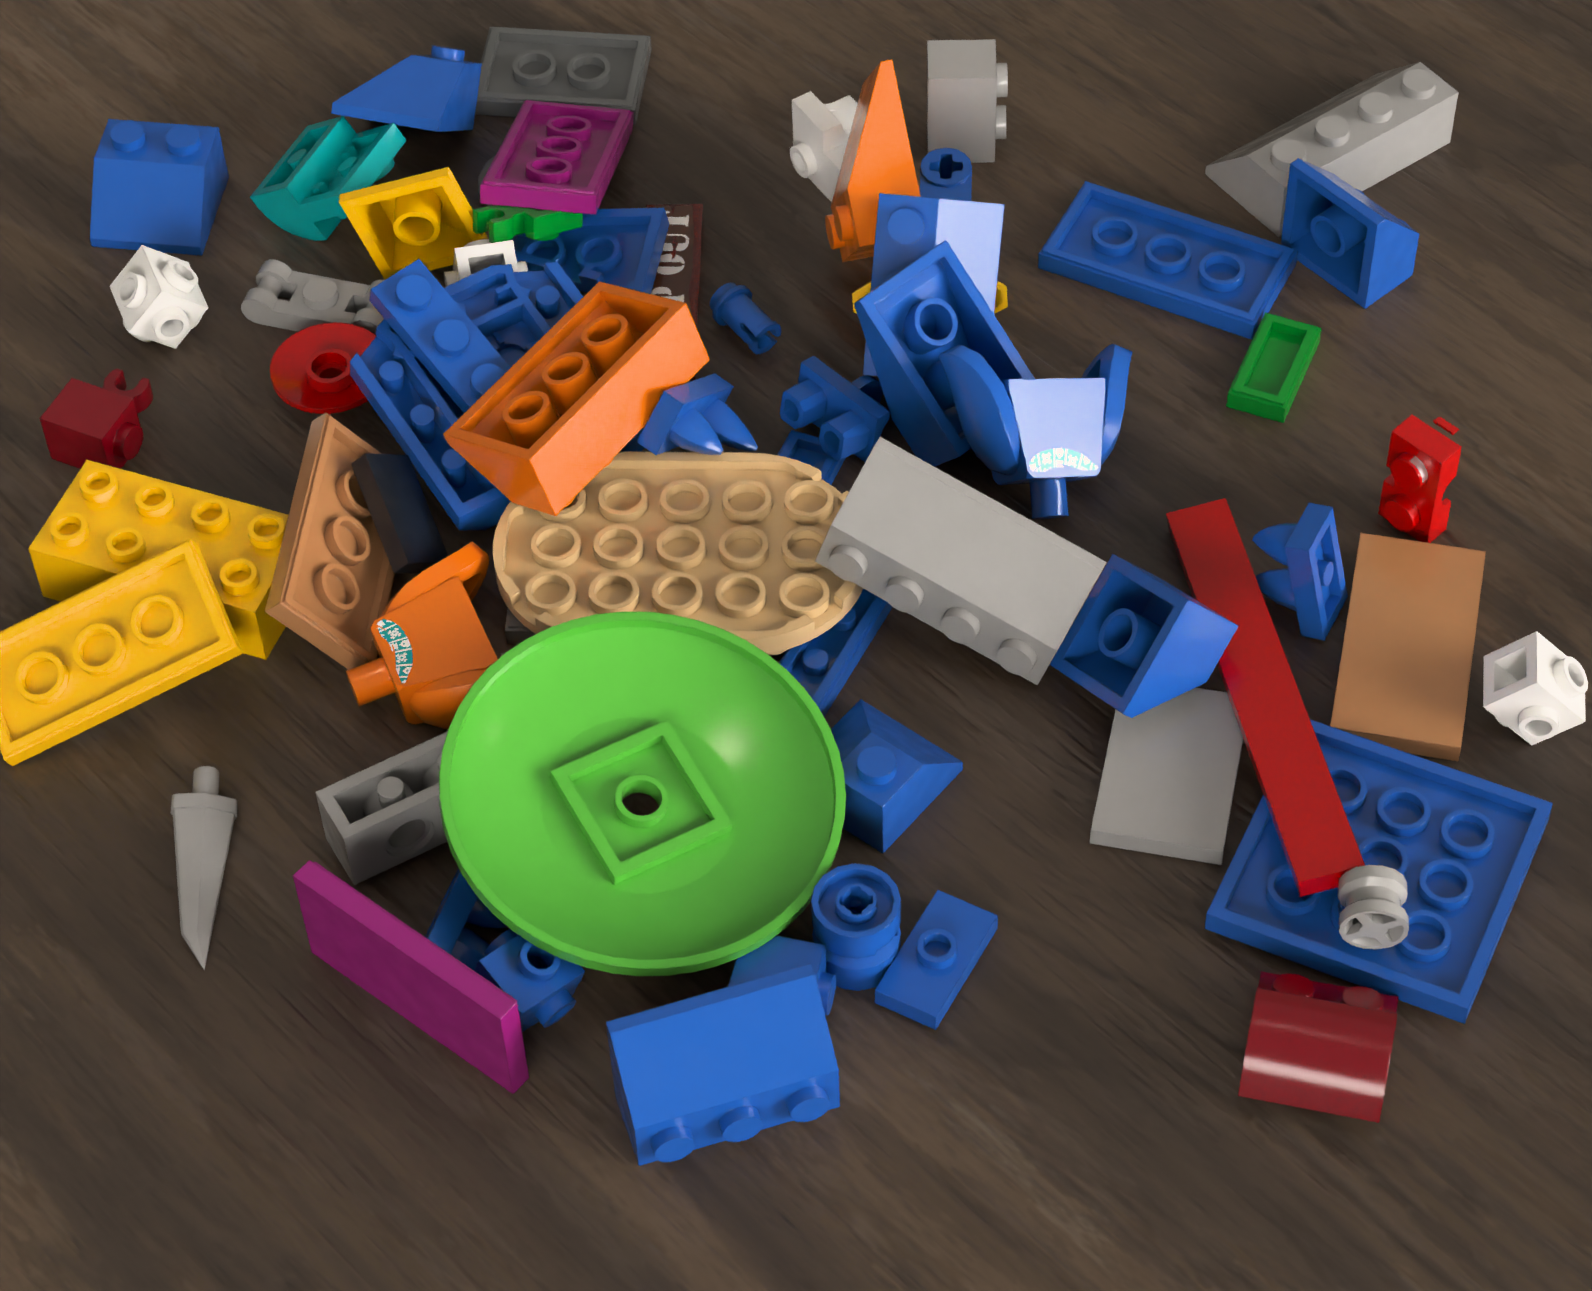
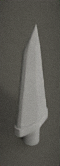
(202, 842)

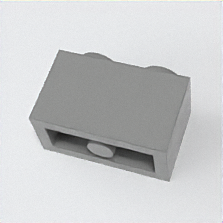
(963, 97)

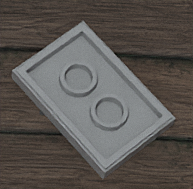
(1171, 778)

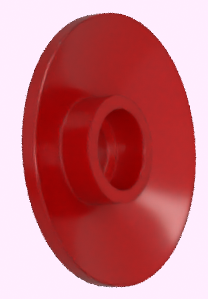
(314, 368)

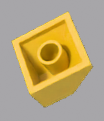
(412, 220)

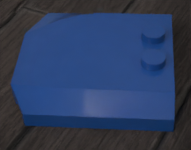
(513, 316)

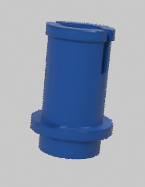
(734, 307)

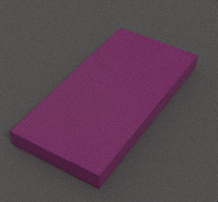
(557, 157)
(413, 976)

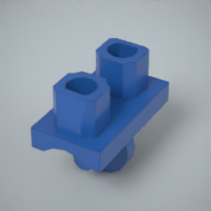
(843, 410)

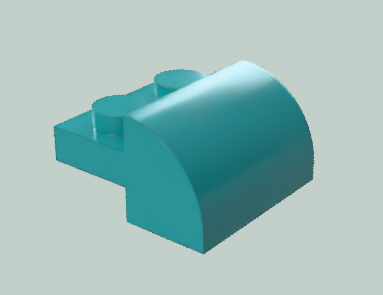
(317, 168)

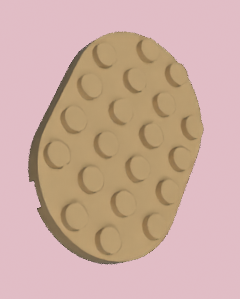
(684, 538)

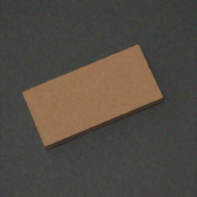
(331, 560)
(1409, 645)

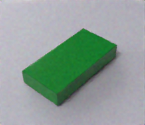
(1273, 367)

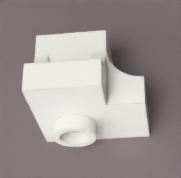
(821, 138)

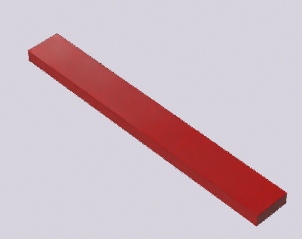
(1267, 701)

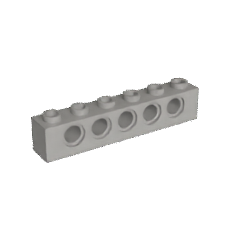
(385, 811)

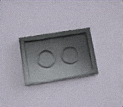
(561, 69)

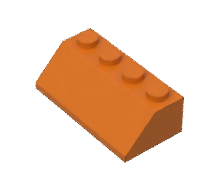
(578, 395)

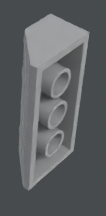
(1354, 135)
(959, 561)

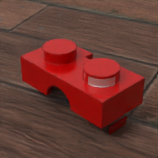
(1421, 469)

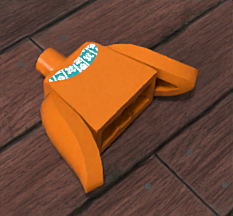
(429, 642)

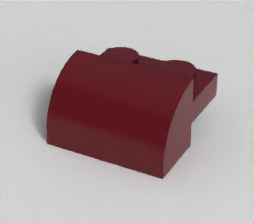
(1319, 1046)

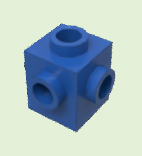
(532, 977)

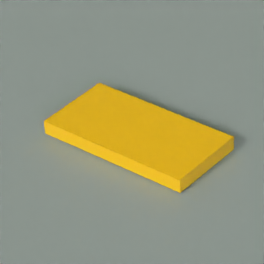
(110, 650)

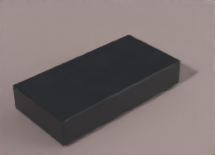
(399, 512)

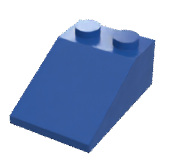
(906, 329)

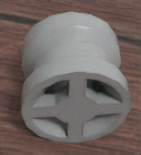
(1373, 907)

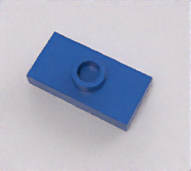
(936, 959)

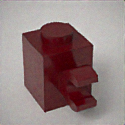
(96, 421)

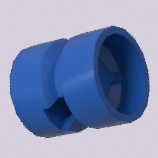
(859, 922)

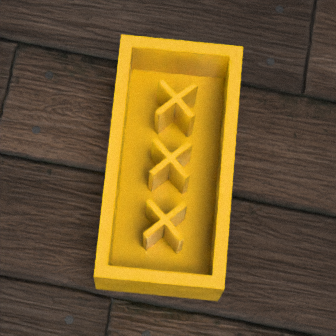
(123, 518)

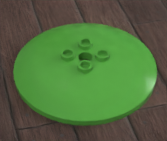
(657, 710)

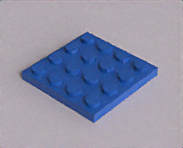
(1448, 834)

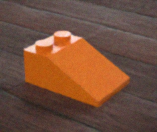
(874, 163)

